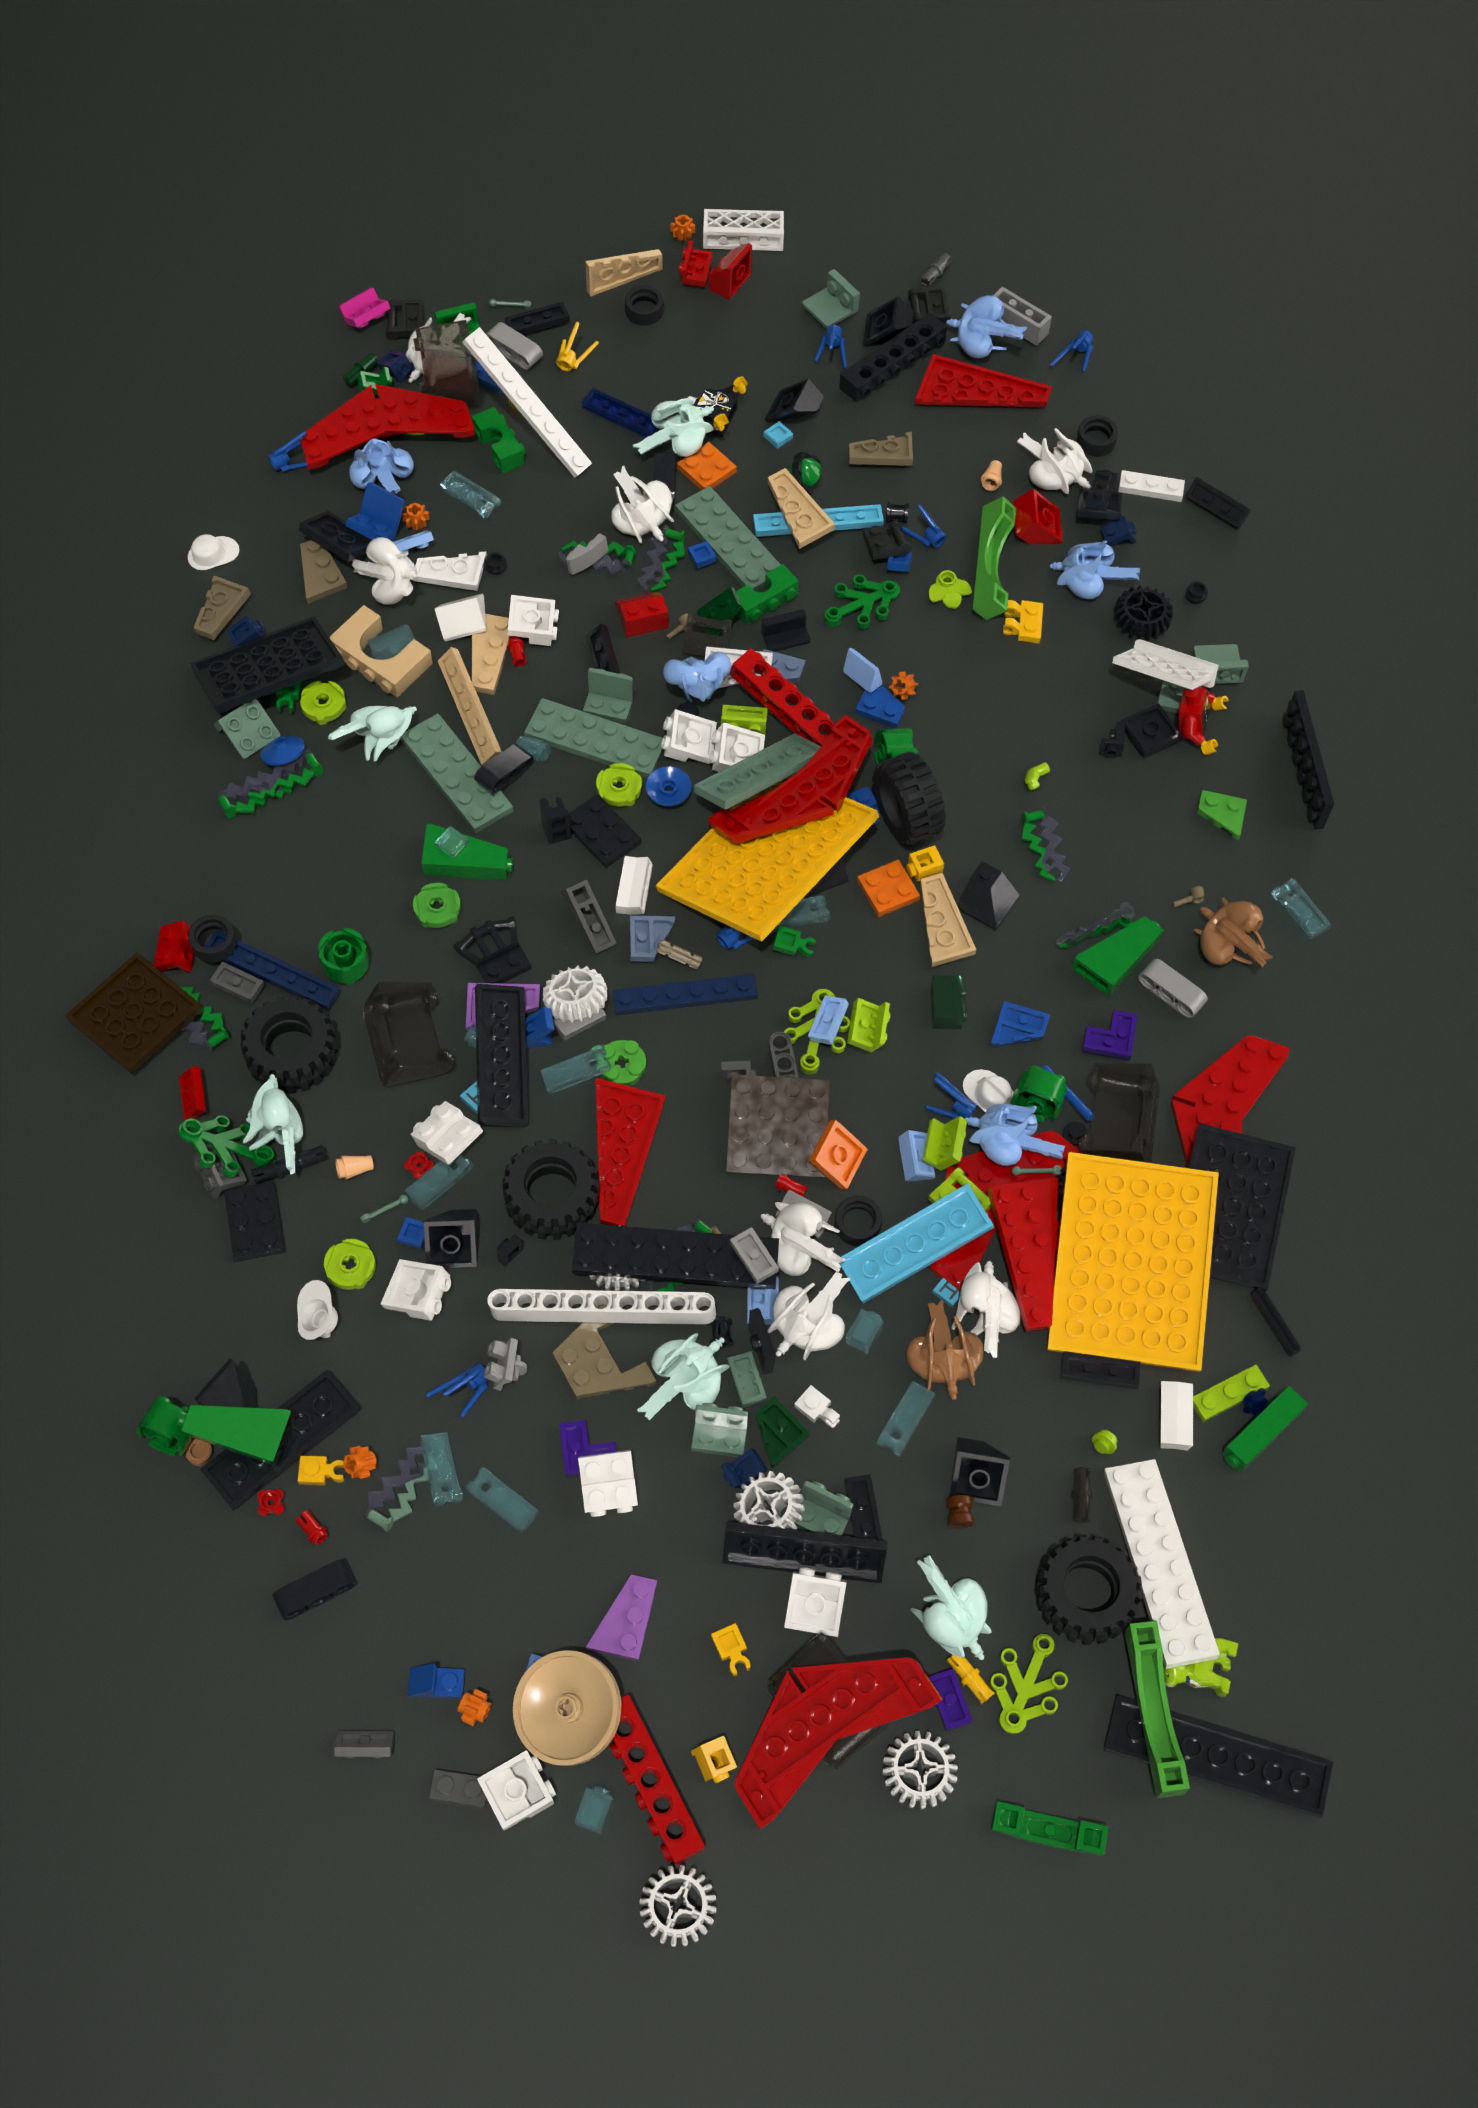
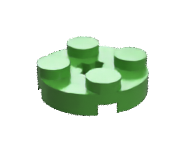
(434, 917)
(629, 1052)

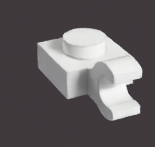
(815, 1406)

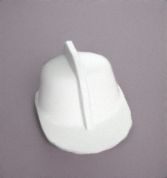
(212, 551)
(987, 1089)
(315, 1311)

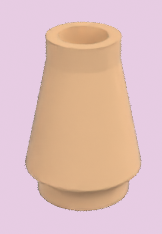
(992, 476)
(353, 1165)

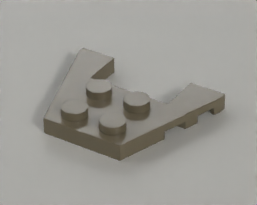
(590, 1366)

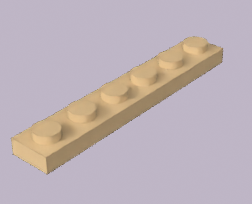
(469, 706)

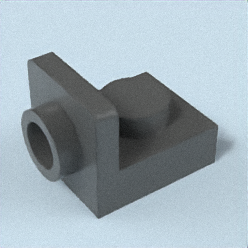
(735, 1067)

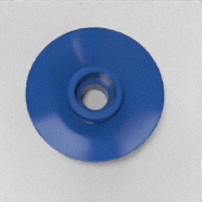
(282, 750)
(668, 778)

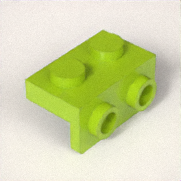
(745, 717)
(868, 1025)
(944, 1142)

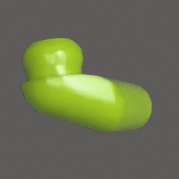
(1033, 775)

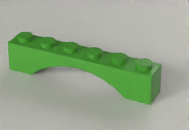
(996, 524)
(1162, 1746)

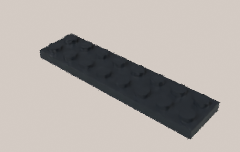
(664, 1255)
(1230, 1759)

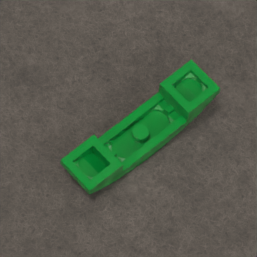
(1050, 1830)

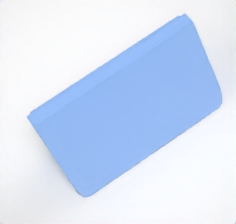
(862, 671)
(912, 1149)
(764, 1300)

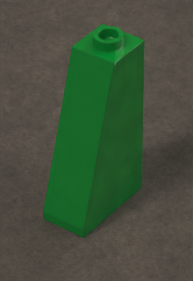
(474, 861)
(1118, 955)
(237, 1429)

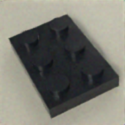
(335, 535)
(602, 831)
(254, 1221)

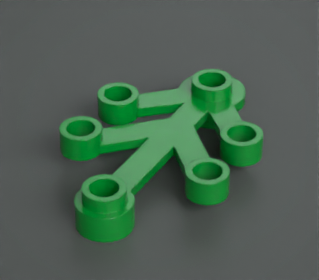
(862, 600)
(197, 1132)

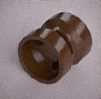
(960, 1511)

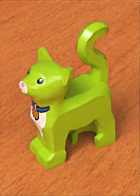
(1201, 1674)

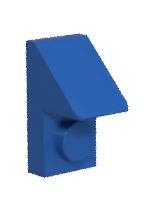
(539, 1028)
(436, 1682)

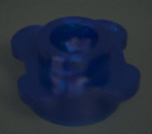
(1255, 1402)

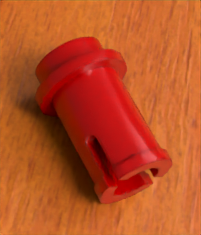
(515, 646)
(785, 1183)
(315, 1532)

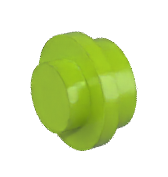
(1104, 1442)

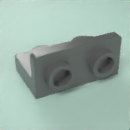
(214, 1178)

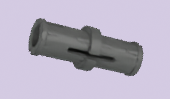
(935, 270)

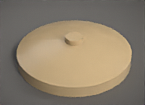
(567, 1708)

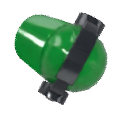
(806, 470)

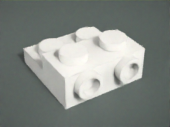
(533, 619)
(688, 737)
(733, 745)
(445, 1132)
(417, 1289)
(608, 1482)
(815, 1602)
(517, 1790)

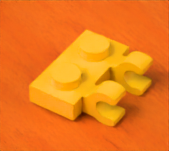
(1029, 620)

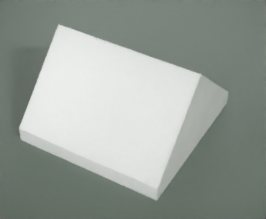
(462, 617)

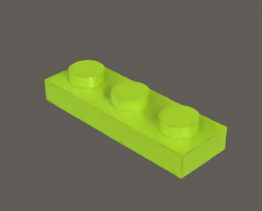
(1228, 1393)

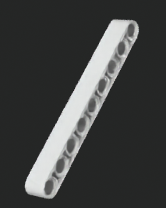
(610, 1314)

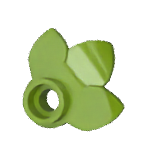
(951, 592)

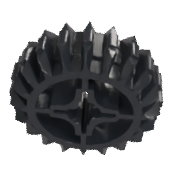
(1139, 608)

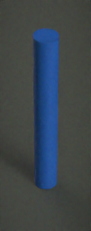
(1074, 1100)

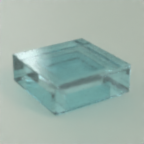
(451, 842)

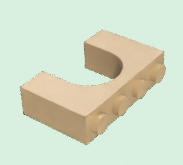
(392, 674)

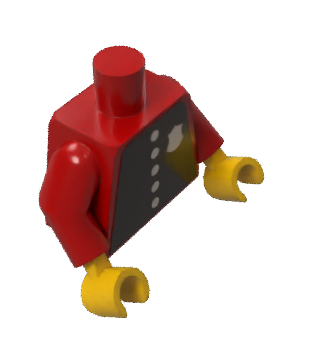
(1194, 716)

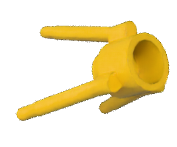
(567, 357)

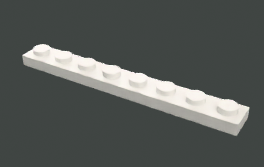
(527, 402)

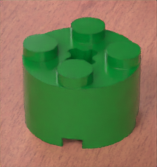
(893, 743)
(343, 956)
(1042, 1090)
(161, 1427)

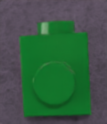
(366, 379)

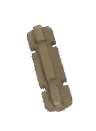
(679, 954)

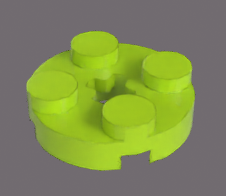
(322, 712)
(619, 796)
(349, 1278)

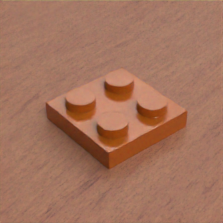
(707, 467)
(888, 888)
(838, 1154)

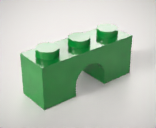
(492, 427)
(780, 587)

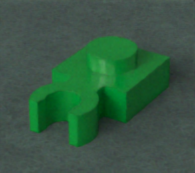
(287, 695)
(789, 942)

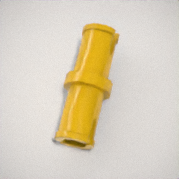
(971, 1678)

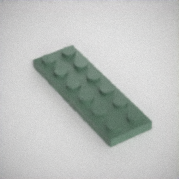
(728, 537)
(594, 737)
(454, 771)
(757, 772)

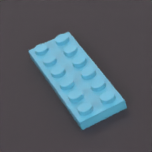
(916, 1243)

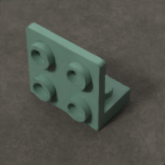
(834, 302)
(1227, 656)
(609, 695)
(248, 728)
(719, 1430)
(824, 1510)

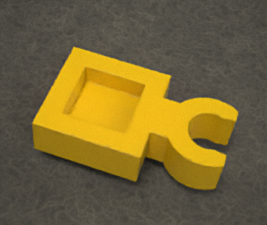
(315, 1470)
(730, 1646)

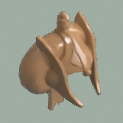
(1228, 928)
(945, 1359)

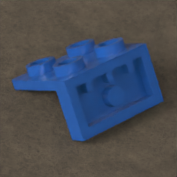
(378, 514)

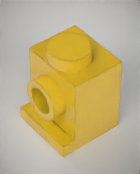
(925, 863)
(720, 1753)

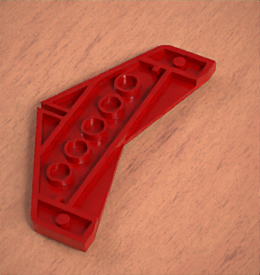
(392, 414)
(805, 794)
(1226, 1089)
(986, 1173)
(807, 1724)

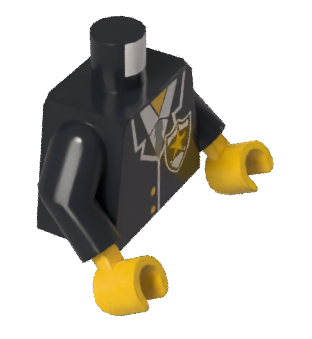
(724, 404)

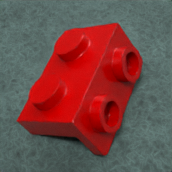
(695, 266)
(174, 948)

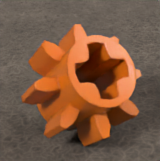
(682, 227)
(415, 516)
(909, 685)
(359, 1462)
(474, 1707)

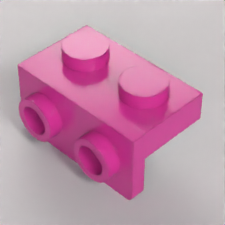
(363, 308)

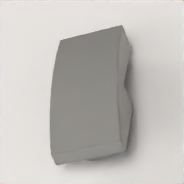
(584, 557)

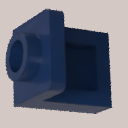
(1118, 531)
(742, 1468)

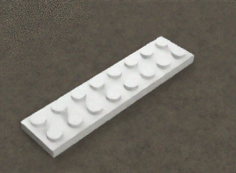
(1162, 1563)

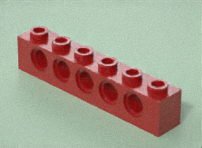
(776, 701)
(690, 1842)

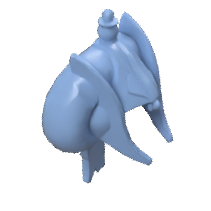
(980, 321)
(380, 461)
(1087, 567)
(696, 676)
(1007, 1131)

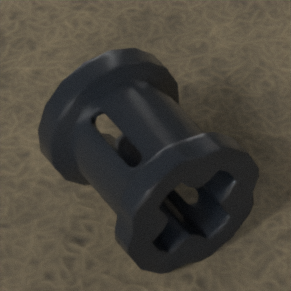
(897, 511)
(721, 1329)

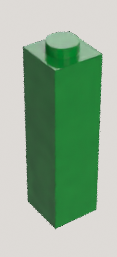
(1264, 1429)

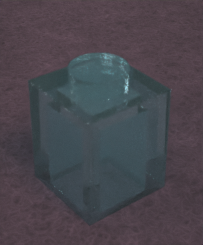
(865, 1331)
(594, 1809)

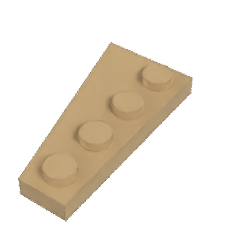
(617, 270)
(800, 511)
(489, 654)
(944, 924)

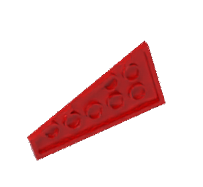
(970, 385)
(624, 1135)
(1027, 1232)

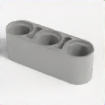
(515, 345)
(1172, 988)

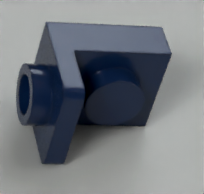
(397, 364)
(245, 630)

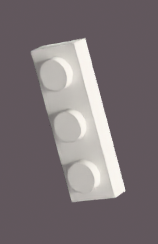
(1151, 486)

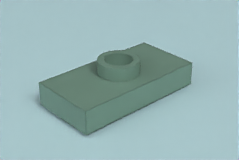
(1170, 697)
(746, 1379)

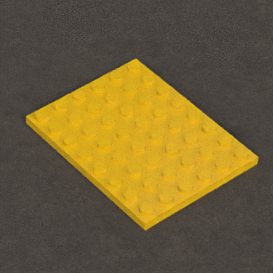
(763, 878)
(1133, 1261)

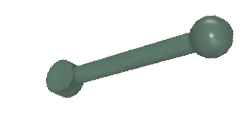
(527, 304)
(1055, 1170)
(403, 1199)

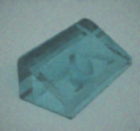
(390, 643)

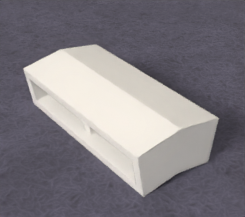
(634, 885)
(1176, 1415)

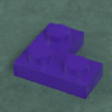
(1113, 1042)
(575, 1445)
(953, 1707)

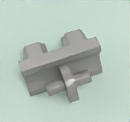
(508, 1366)

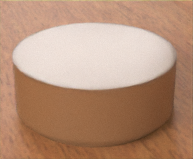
(199, 1452)

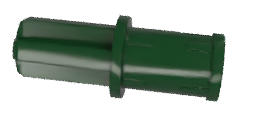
(365, 365)

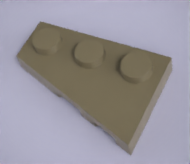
(885, 452)
(320, 572)
(221, 605)

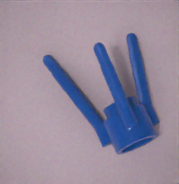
(833, 338)
(1080, 343)
(280, 458)
(933, 533)
(729, 937)
(963, 1106)
(472, 1377)

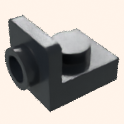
(1115, 744)

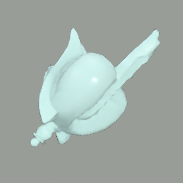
(680, 424)
(379, 725)
(274, 1118)
(690, 1371)
(956, 1613)

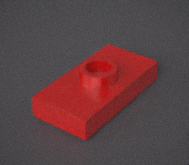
(192, 1093)

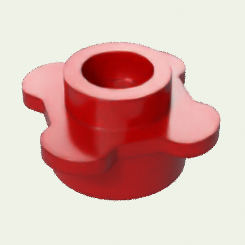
(414, 1160)
(268, 1495)

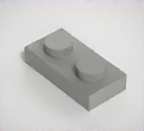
(754, 1255)

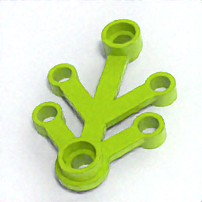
(800, 1031)
(1025, 1687)

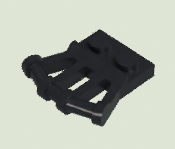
(502, 964)

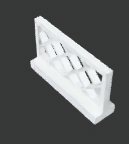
(734, 235)
(1168, 665)

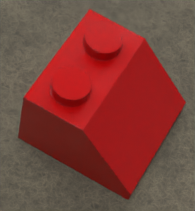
(731, 272)
(1037, 519)
(642, 614)

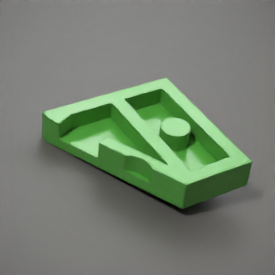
(1223, 811)

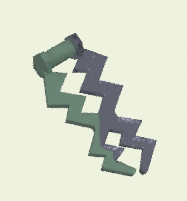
(375, 1498)

